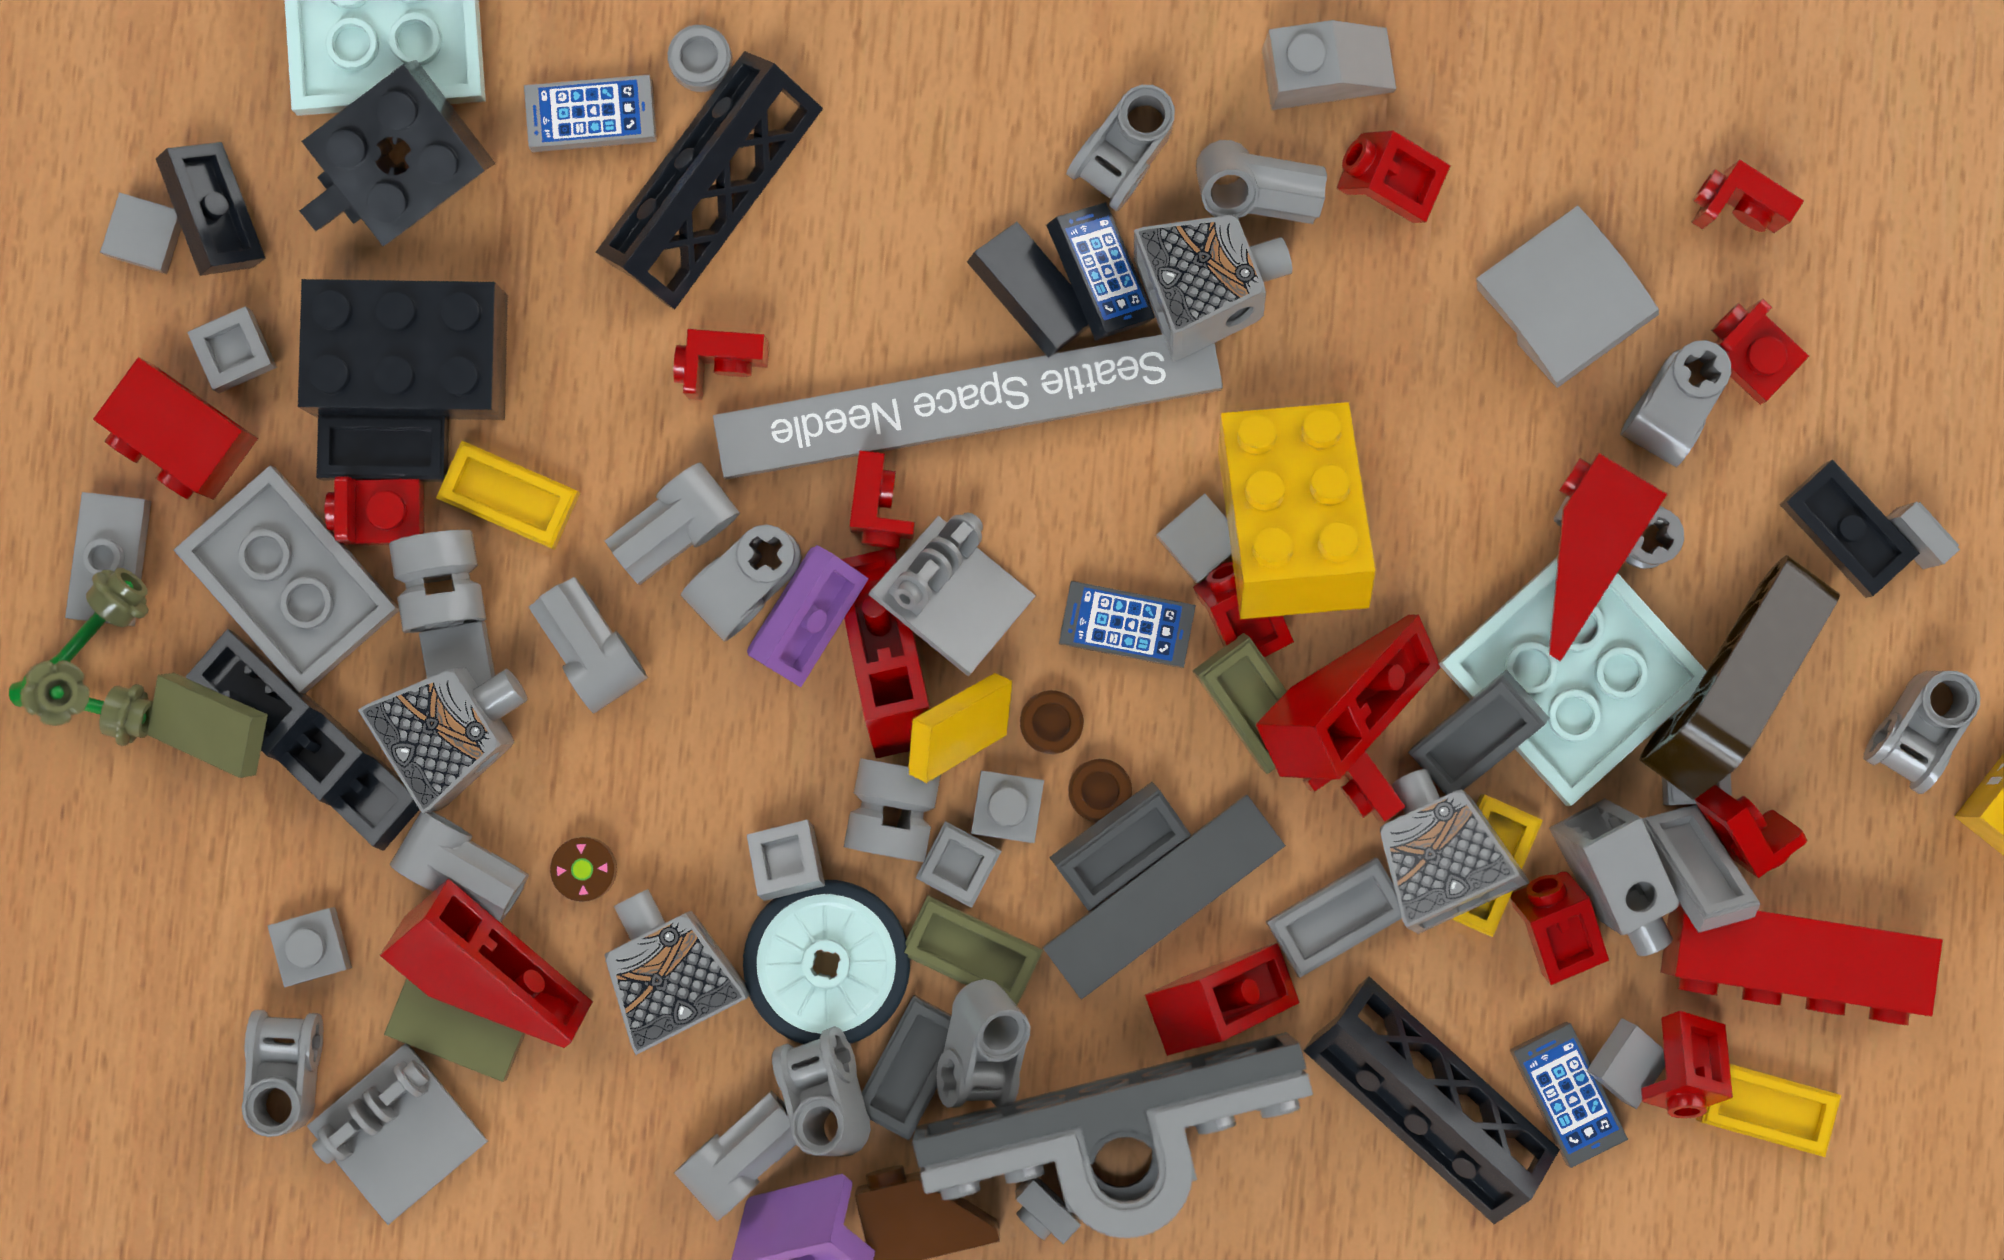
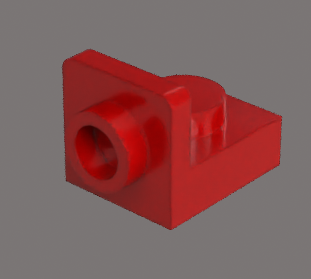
(1393, 174)
(1755, 199)
(1758, 350)
(729, 352)
(873, 491)
(374, 510)
(1220, 599)
(1365, 790)
(1750, 838)
(1560, 926)
(1694, 1064)

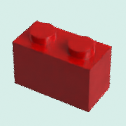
(175, 430)

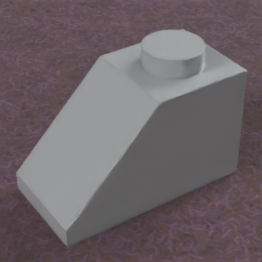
(1326, 63)

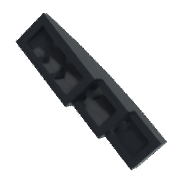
(310, 742)

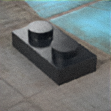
(210, 208)
(1849, 529)

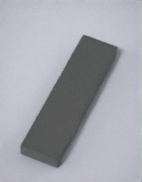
(1163, 896)

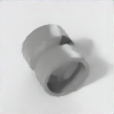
(434, 559)
(891, 785)

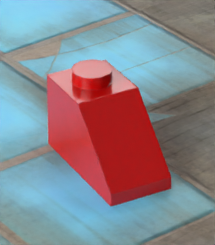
(1222, 1000)

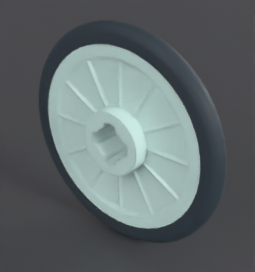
(838, 920)

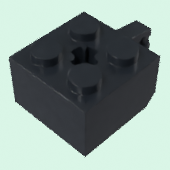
(357, 163)

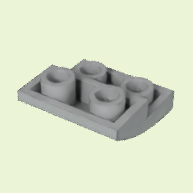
(1567, 296)

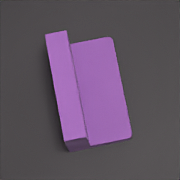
(807, 615)
(800, 1224)

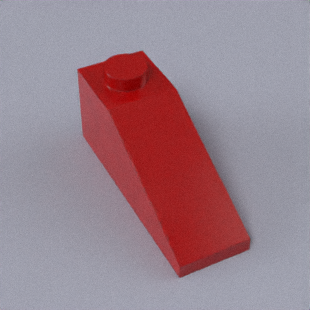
(1597, 533)
(884, 662)
(1347, 704)
(480, 966)

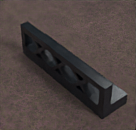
(694, 165)
(1428, 1111)

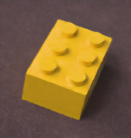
(1295, 510)

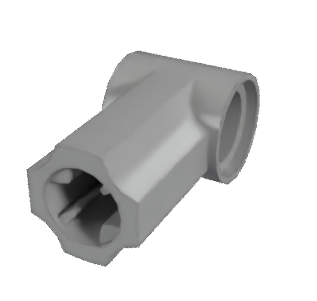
(1264, 184)
(686, 514)
(594, 657)
(444, 851)
(730, 1164)

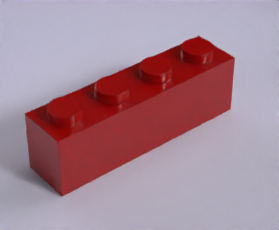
(1808, 959)

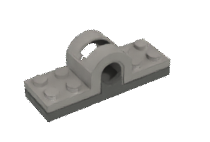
(1139, 1104)

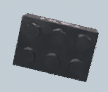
(403, 348)

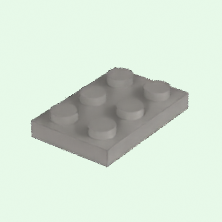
(287, 579)

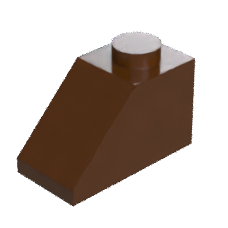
(913, 1225)

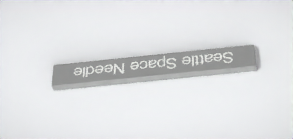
(960, 404)

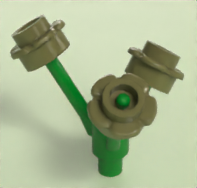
(56, 686)

